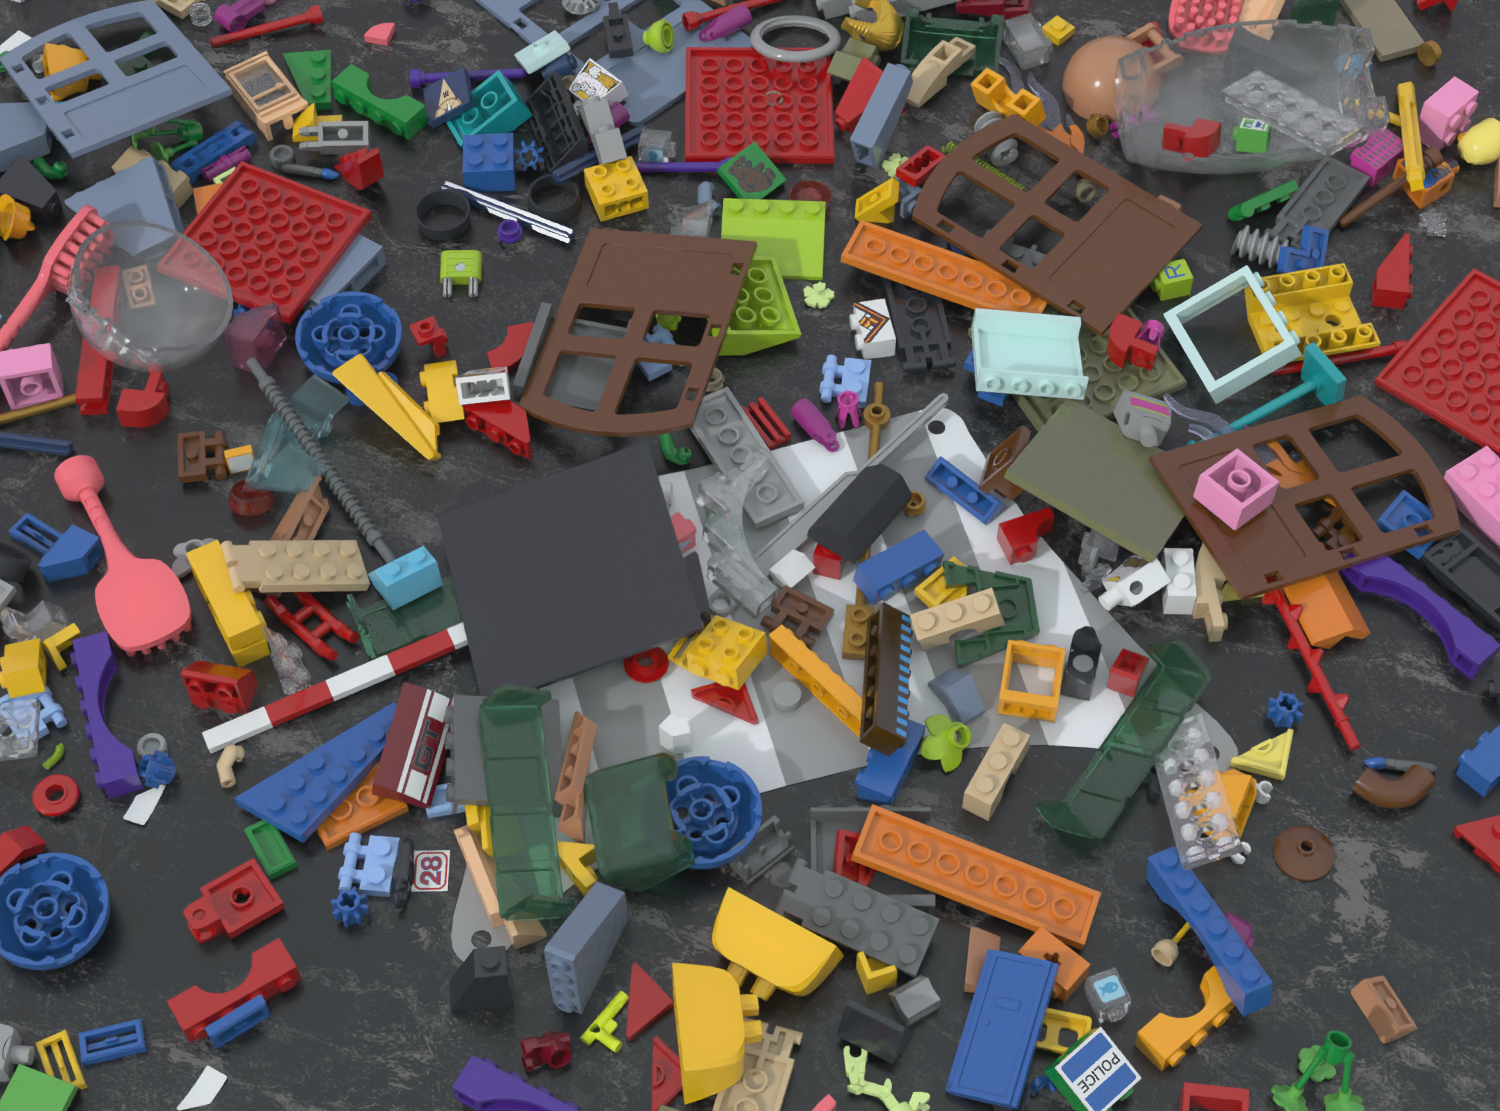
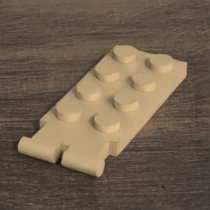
(296, 566)
(765, 1073)

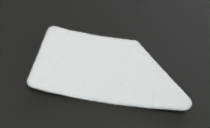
(144, 805)
(204, 1089)

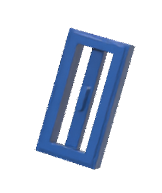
(25, 540)
(238, 1021)
(116, 1052)

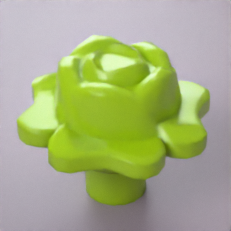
(668, 321)

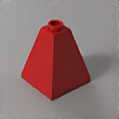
(858, 95)

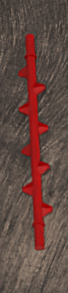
(1312, 658)

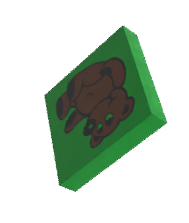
(751, 174)

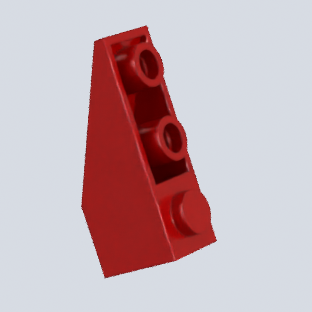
(1391, 281)

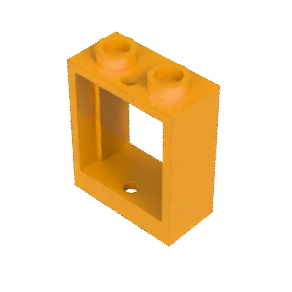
(1028, 704)

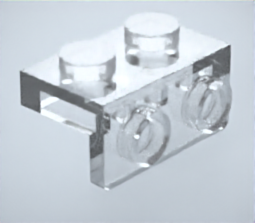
(1095, 546)

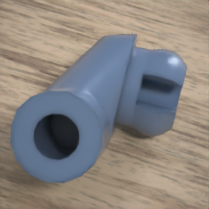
(705, 193)

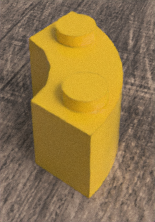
(442, 391)

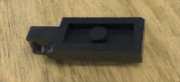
(617, 33)

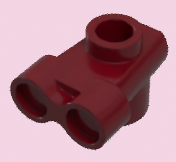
(549, 1048)

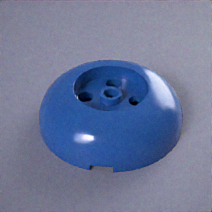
(332, 331)
(734, 800)
(41, 894)

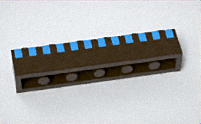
(886, 680)

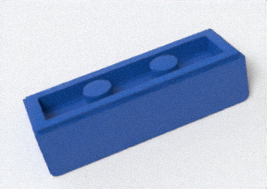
(964, 491)

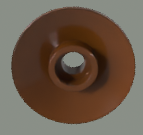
(1299, 863)

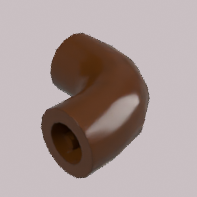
(1394, 792)

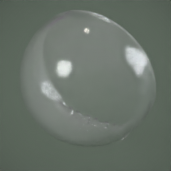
(148, 296)

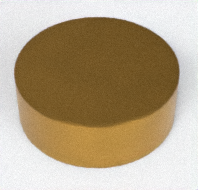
(1429, 53)

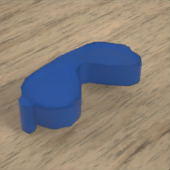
(1041, 1082)

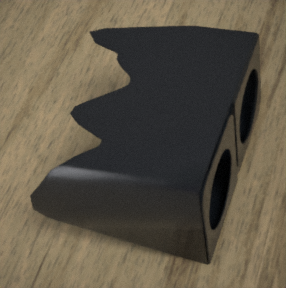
(1083, 643)

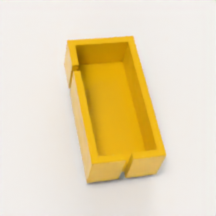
(233, 612)

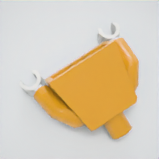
(56, 59)
(1242, 793)

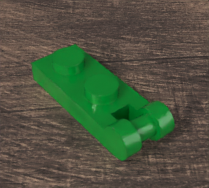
(1262, 201)

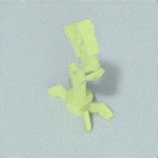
(856, 1071)

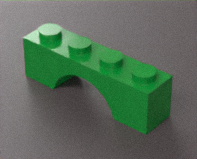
(401, 115)

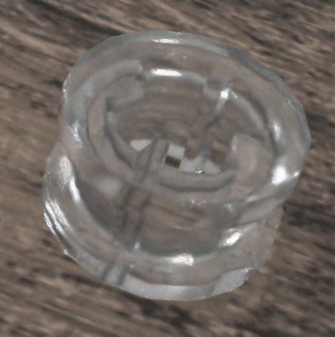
(200, 20)

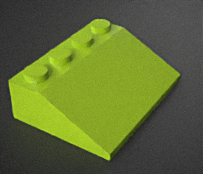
(782, 229)
(762, 312)

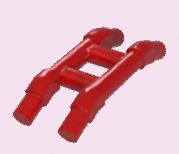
(312, 638)

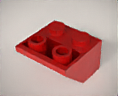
(220, 686)

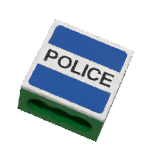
(1093, 1073)

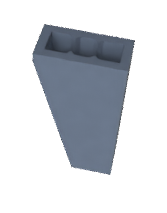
(881, 115)

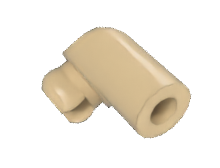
(224, 765)

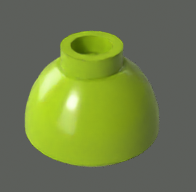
(660, 36)

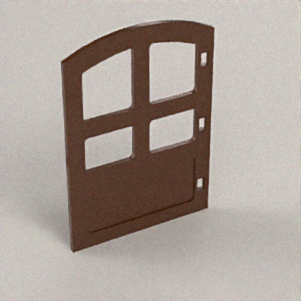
(1100, 259)
(650, 278)
(1278, 537)

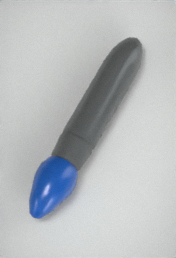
(325, 173)
(1397, 764)

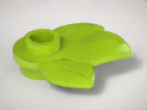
(942, 743)

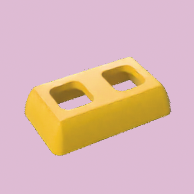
(1057, 1020)

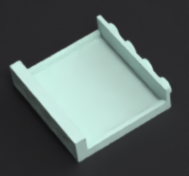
(1027, 354)

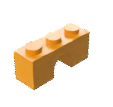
(994, 94)

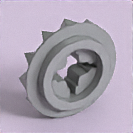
(579, 6)

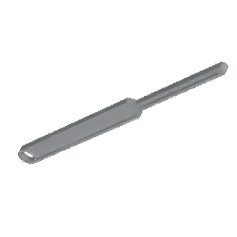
(795, 533)

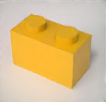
(23, 668)

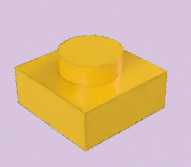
(1058, 30)

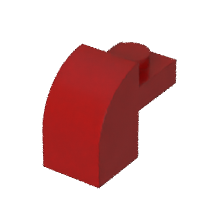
(1198, 139)
(1125, 347)
(145, 407)

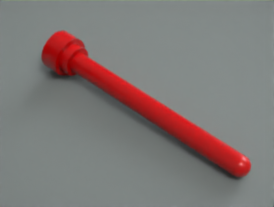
(312, 16)
(692, 20)

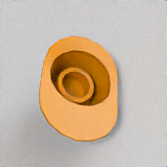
(14, 219)

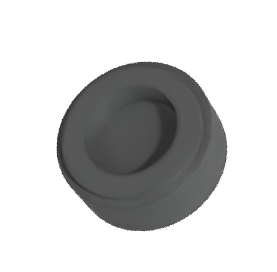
(282, 155)

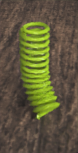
(57, 754)

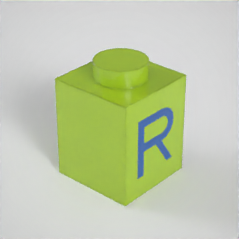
(1173, 281)

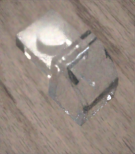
(40, 622)

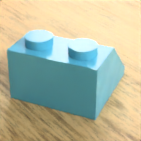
(407, 577)

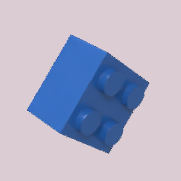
(489, 162)

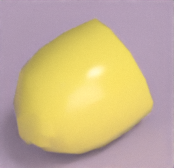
(1481, 143)

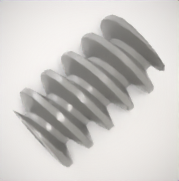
(1004, 152)
(1258, 246)

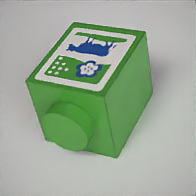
(1252, 136)

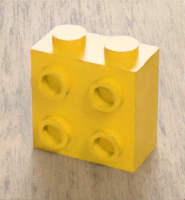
(616, 188)
(726, 652)

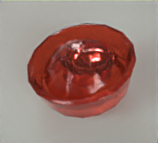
(810, 191)
(249, 501)

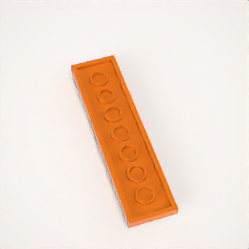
(935, 271)
(976, 876)

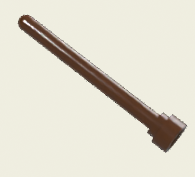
(1432, 159)

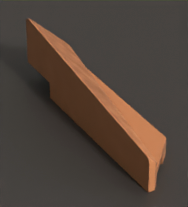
(301, 520)
(574, 769)

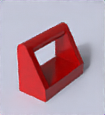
(1213, 1097)

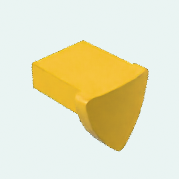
(60, 642)

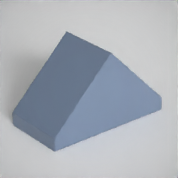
(958, 695)

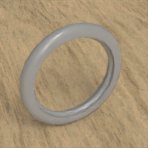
(795, 56)

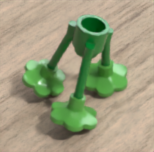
(190, 132)
(1319, 1064)

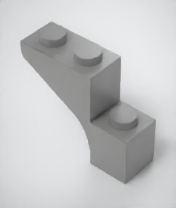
(600, 126)

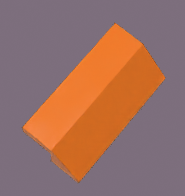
(1327, 610)

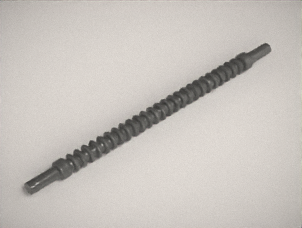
(300, 431)

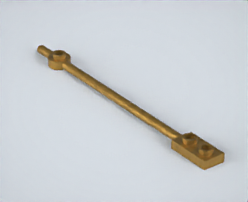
(856, 615)

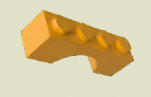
(1168, 1037)

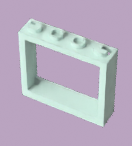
(1253, 369)

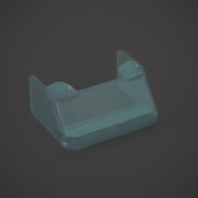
(279, 459)

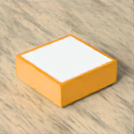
(239, 458)

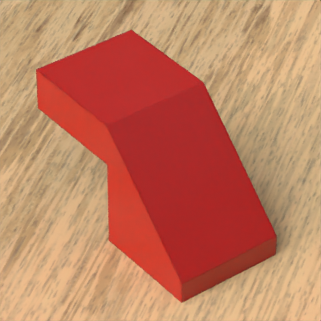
(18, 845)

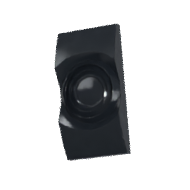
(1470, 571)

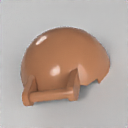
(1092, 71)

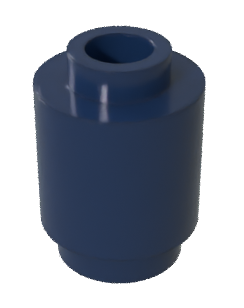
(564, 65)

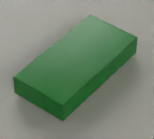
(270, 849)

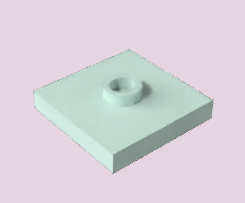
(542, 52)

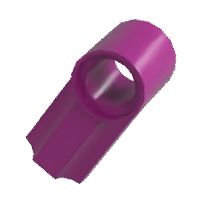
(235, 16)

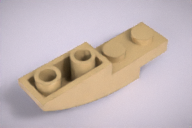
(935, 68)
(1209, 599)

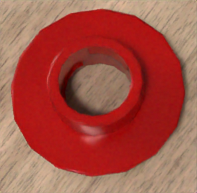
(649, 673)
(53, 784)

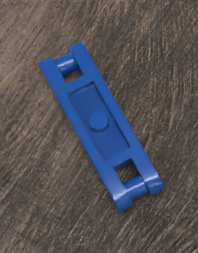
(211, 149)

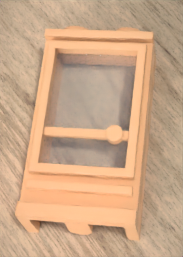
(264, 93)

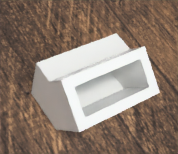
(791, 569)
(675, 735)

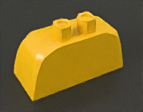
(770, 948)
(711, 1028)

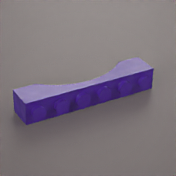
(1465, 643)
(116, 762)
(491, 1089)

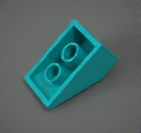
(495, 110)

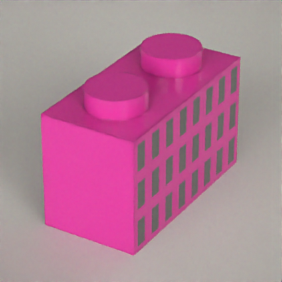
(1378, 156)

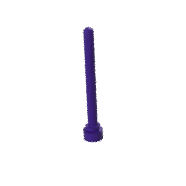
(419, 78)
(680, 166)

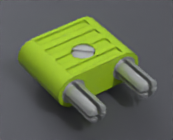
(460, 268)

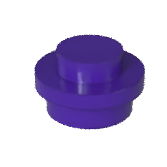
(509, 231)

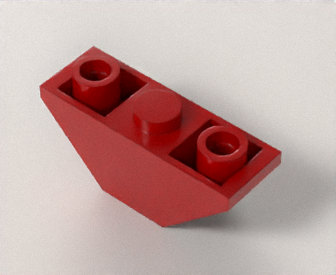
(361, 167)
(502, 423)

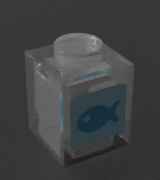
(656, 146)
(1107, 995)

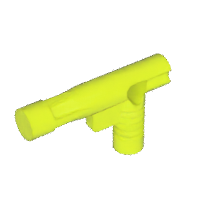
(606, 1024)

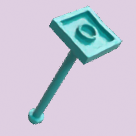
(1319, 376)

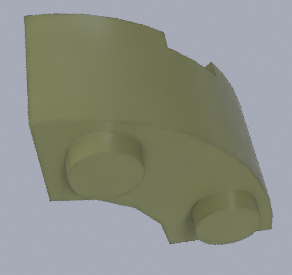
(847, 60)

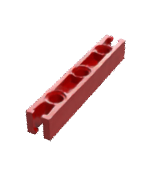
(93, 381)

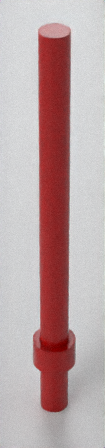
(1347, 357)

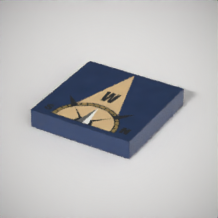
(448, 97)

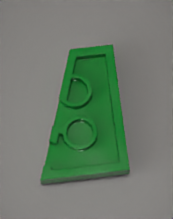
(312, 76)

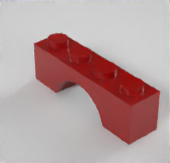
(270, 973)

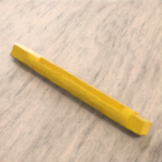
(1411, 136)

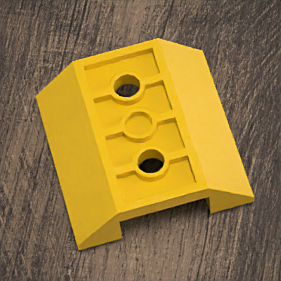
(1308, 302)

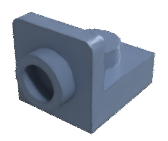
(907, 198)

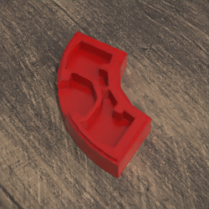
(512, 349)

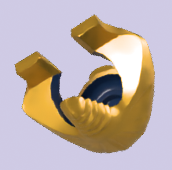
(884, 33)

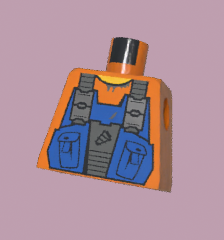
(1436, 182)

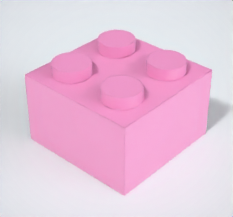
(1447, 113)
(30, 375)
(1236, 489)

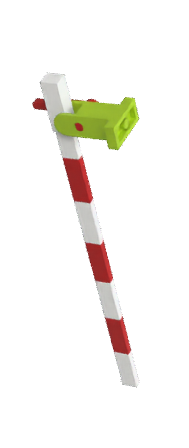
(335, 688)

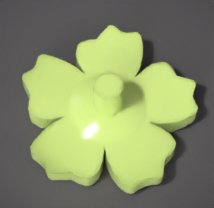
(894, 162)
(818, 295)

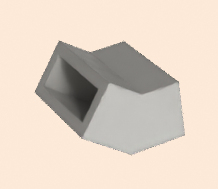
(915, 999)

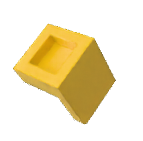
(875, 975)

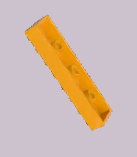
(816, 677)

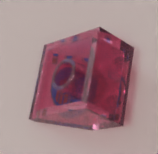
(255, 334)

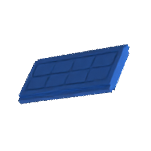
(1002, 1029)

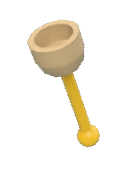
(1167, 950)

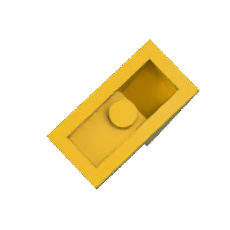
(309, 118)
(878, 203)
(576, 862)

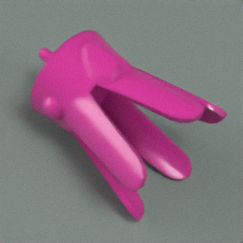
(1152, 331)
(848, 404)

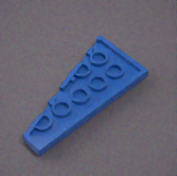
(317, 783)

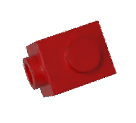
(429, 332)

